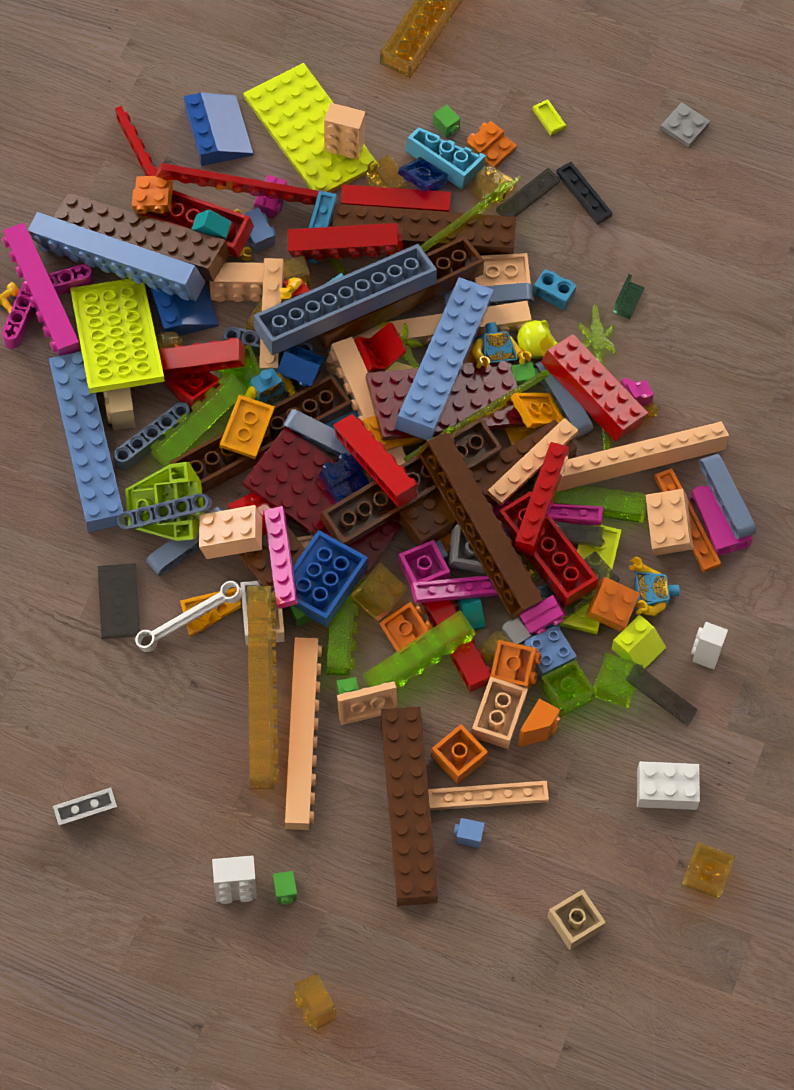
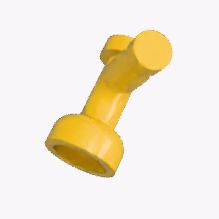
(12, 290)

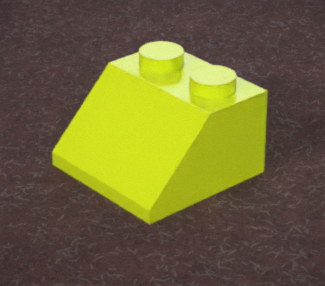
(639, 642)

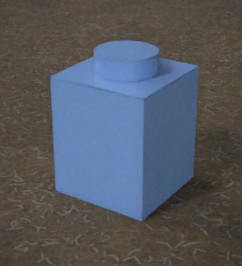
(469, 832)

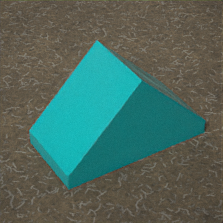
(211, 224)
(472, 611)

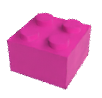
(423, 564)

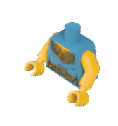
(497, 347)
(269, 386)
(652, 588)

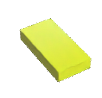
(549, 117)

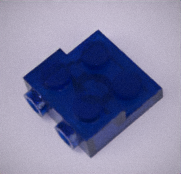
(423, 175)
(343, 477)

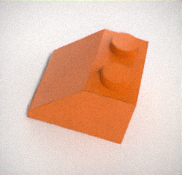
(540, 724)

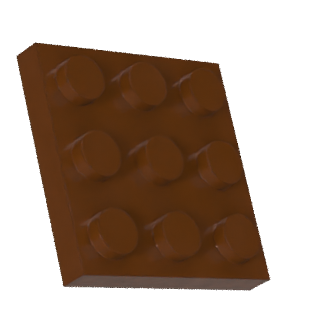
(260, 563)

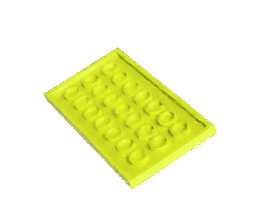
(294, 115)
(116, 335)

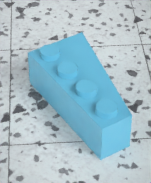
(457, 162)

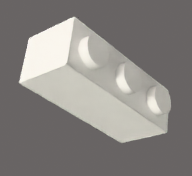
(708, 645)
(84, 806)

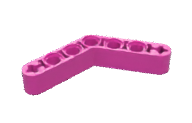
(18, 313)

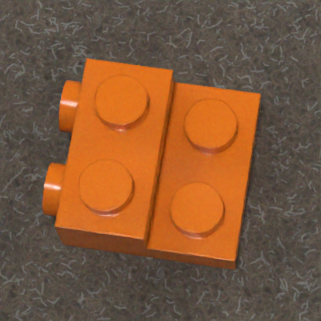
(492, 143)
(152, 195)
(405, 625)
(516, 663)

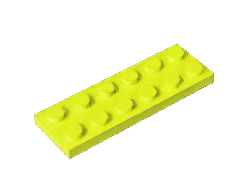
(607, 552)

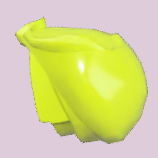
(535, 338)

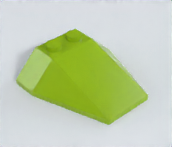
(165, 485)

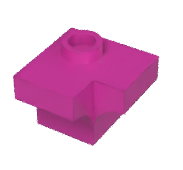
(639, 390)

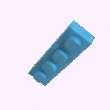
(322, 213)

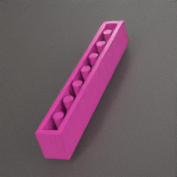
(41, 290)

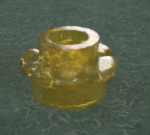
(652, 410)

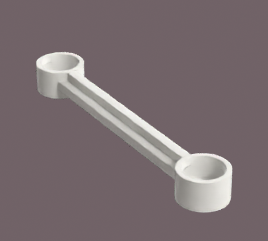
(188, 616)

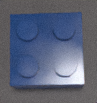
(300, 365)

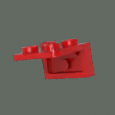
(381, 349)

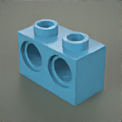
(552, 292)

